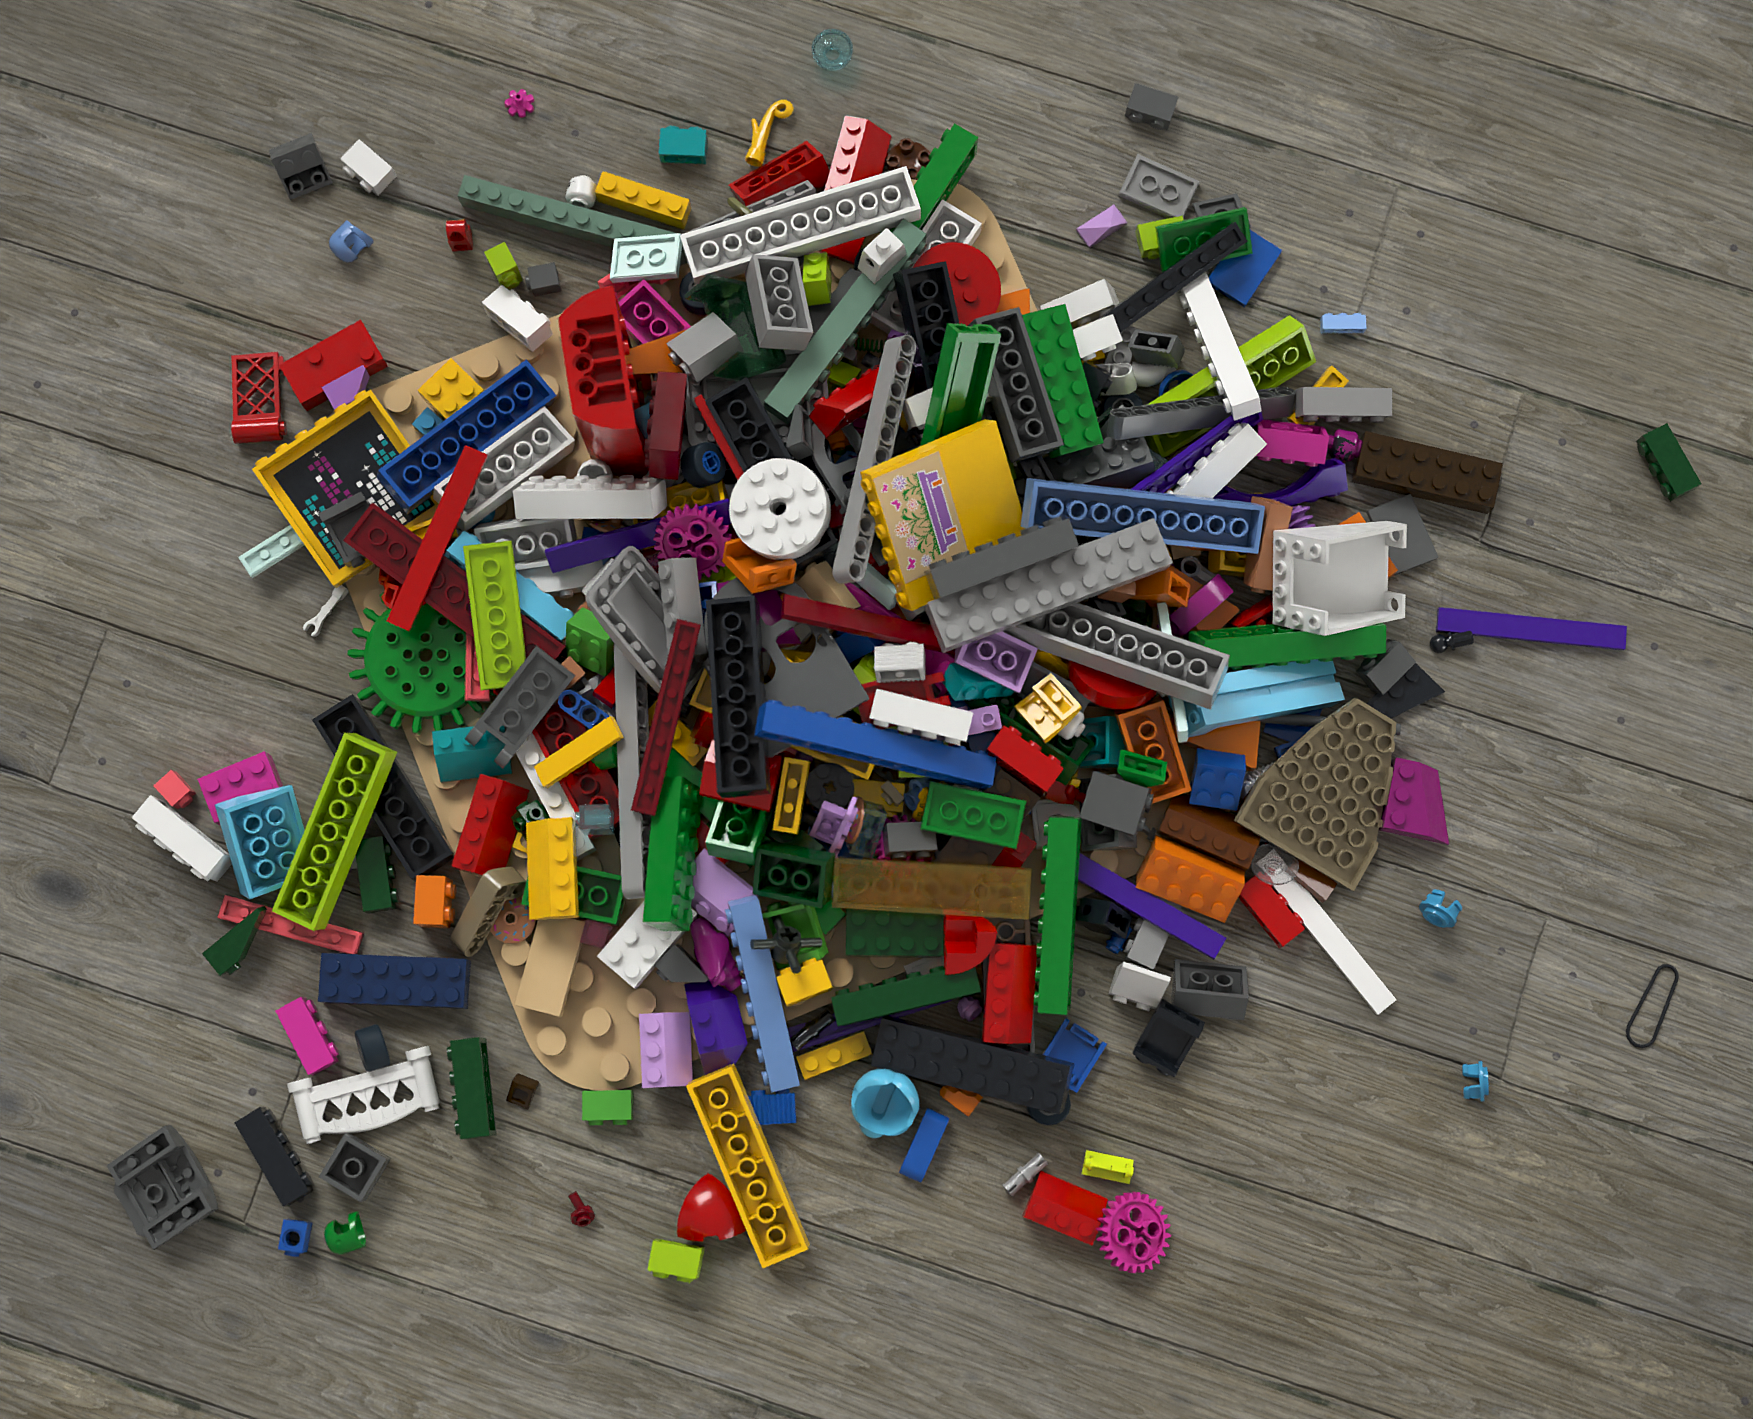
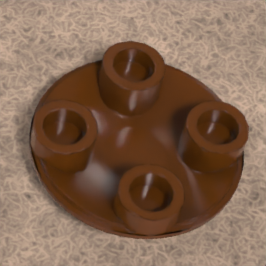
(908, 154)

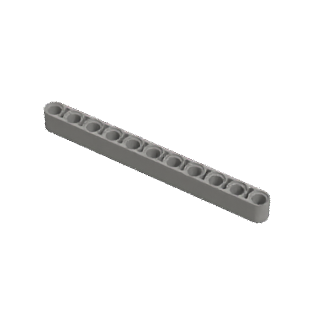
(876, 448)
(633, 723)

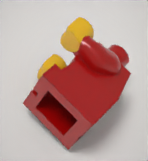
(1066, 794)

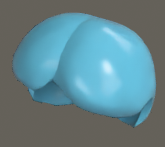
(884, 1103)

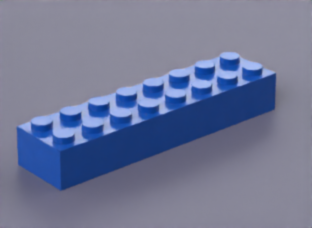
(477, 424)

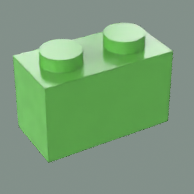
(607, 1105)

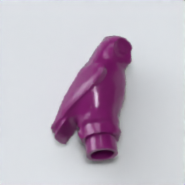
(714, 955)

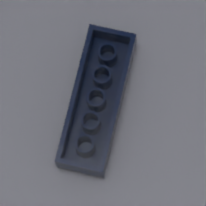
(394, 981)

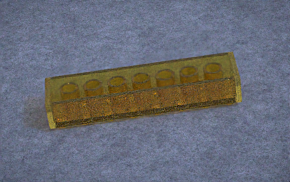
(932, 887)

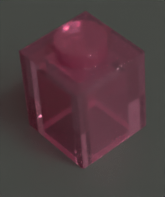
(595, 934)

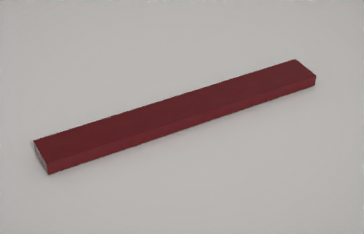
(859, 622)
(665, 717)

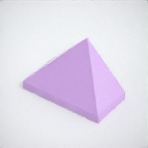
(1101, 226)

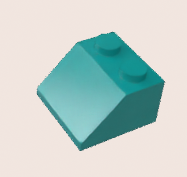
(1108, 742)

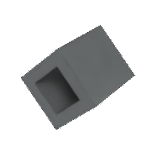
(543, 279)

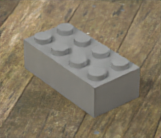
(778, 302)

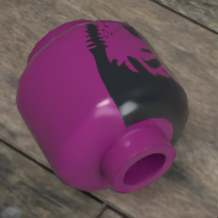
(1344, 445)

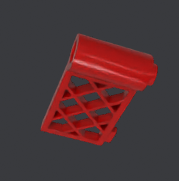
(254, 426)

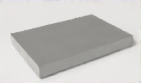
(1158, 188)

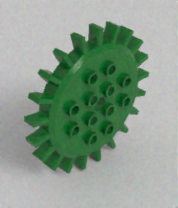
(423, 699)

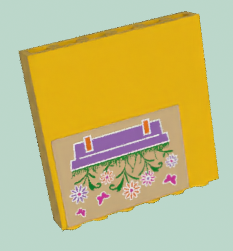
(941, 504)

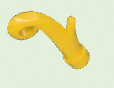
(756, 154)

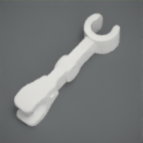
(337, 594)

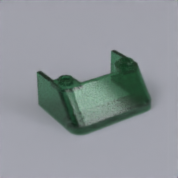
(732, 304)

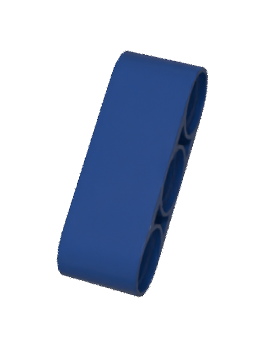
(580, 707)
(924, 1145)

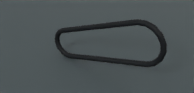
(1664, 1009)

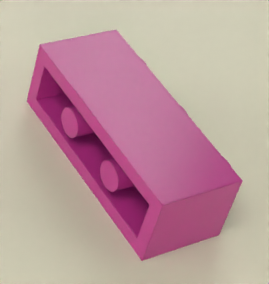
(308, 1035)

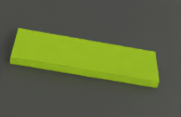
(495, 612)

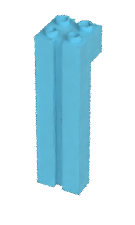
(1266, 694)

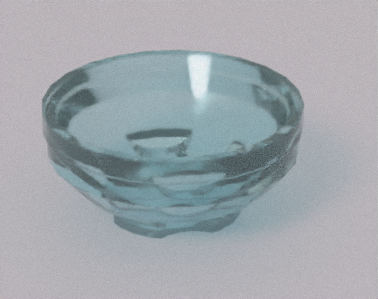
(829, 40)

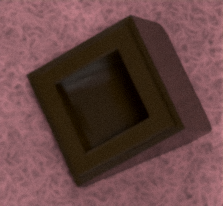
(522, 1091)

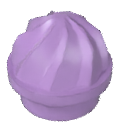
(969, 1008)

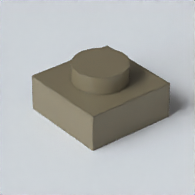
(891, 794)

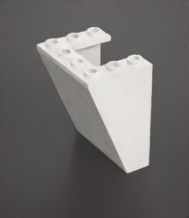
(1335, 577)

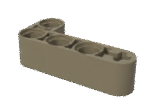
(484, 907)

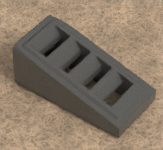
(800, 434)

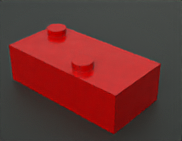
(329, 361)

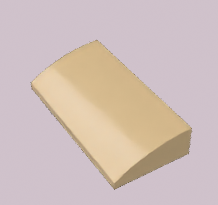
(550, 965)

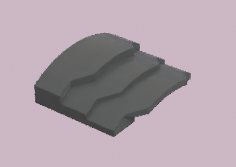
(162, 1186)

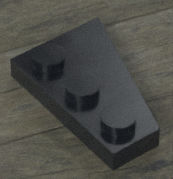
(1408, 692)

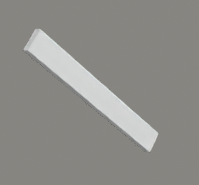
(1336, 946)

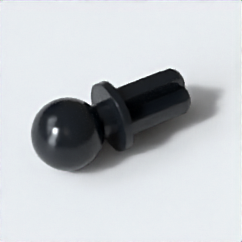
(1440, 643)

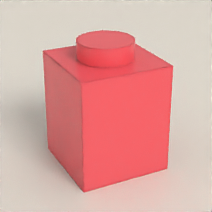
(175, 790)

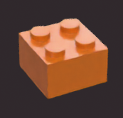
(434, 901)

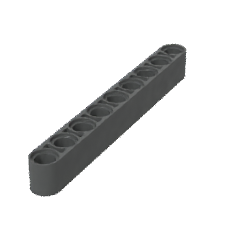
(1191, 414)

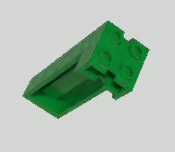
(961, 379)

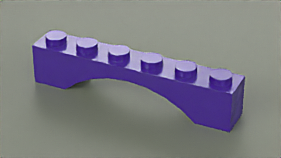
(1317, 482)

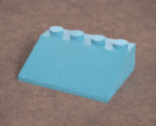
(261, 837)

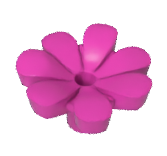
(519, 103)

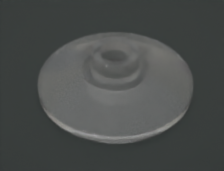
(1272, 856)

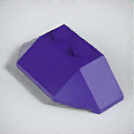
(715, 1025)

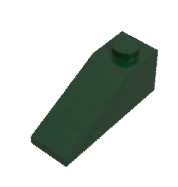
(235, 944)

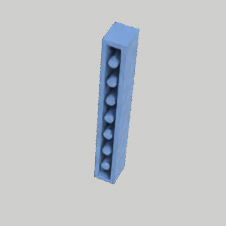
(763, 994)

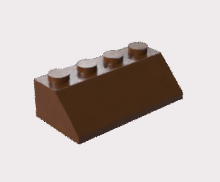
(1208, 832)

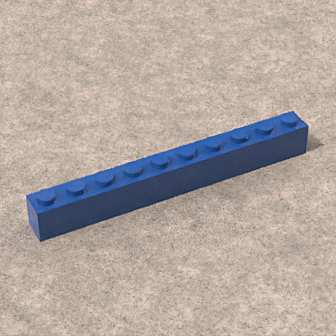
(875, 746)

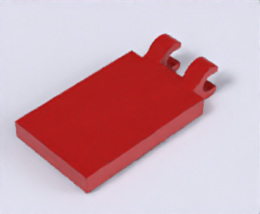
(916, 689)

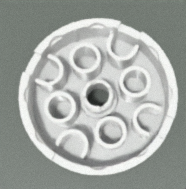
(762, 492)

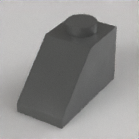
(679, 966)

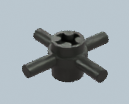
(786, 944)

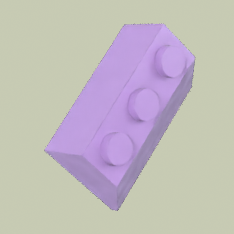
(998, 659)
(715, 886)
(665, 1049)

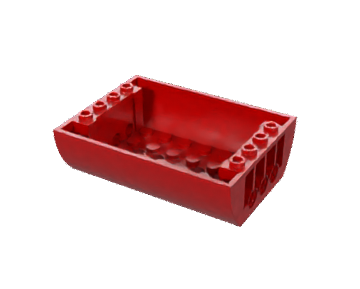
(602, 382)

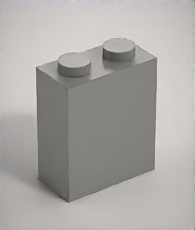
(703, 347)

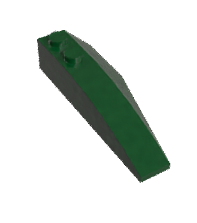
(1069, 752)

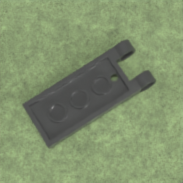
(522, 703)

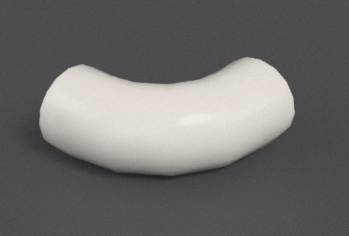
(1150, 375)

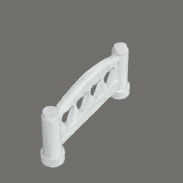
(312, 1101)

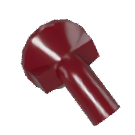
(583, 1214)

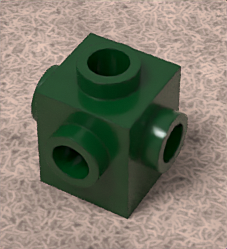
(527, 813)

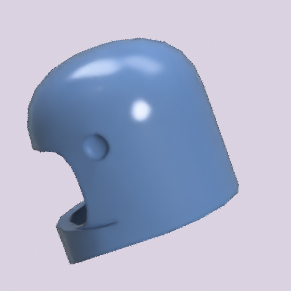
(344, 238)

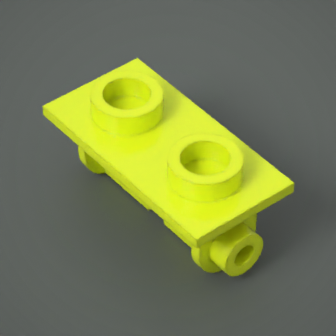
(1108, 1167)

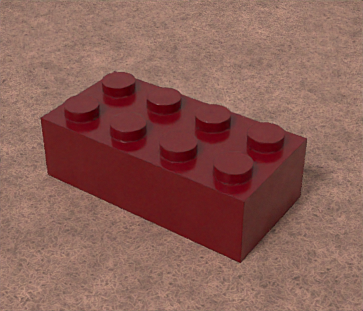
(666, 425)

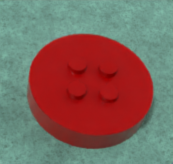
(972, 279)
(1107, 689)

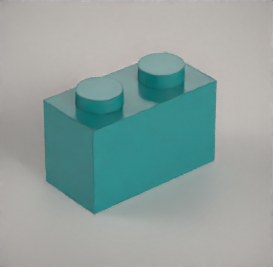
(683, 145)

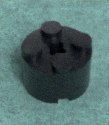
(825, 775)

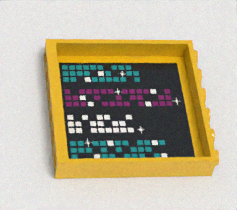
(332, 465)

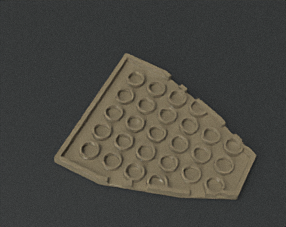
(1328, 793)

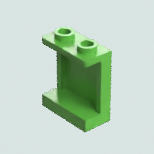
(805, 921)

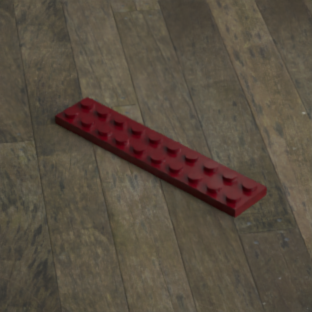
(394, 549)

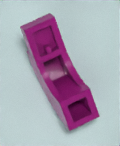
(1199, 606)

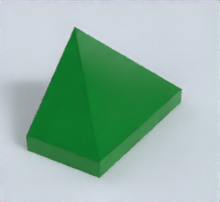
(1141, 769)

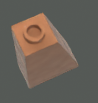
(1259, 566)

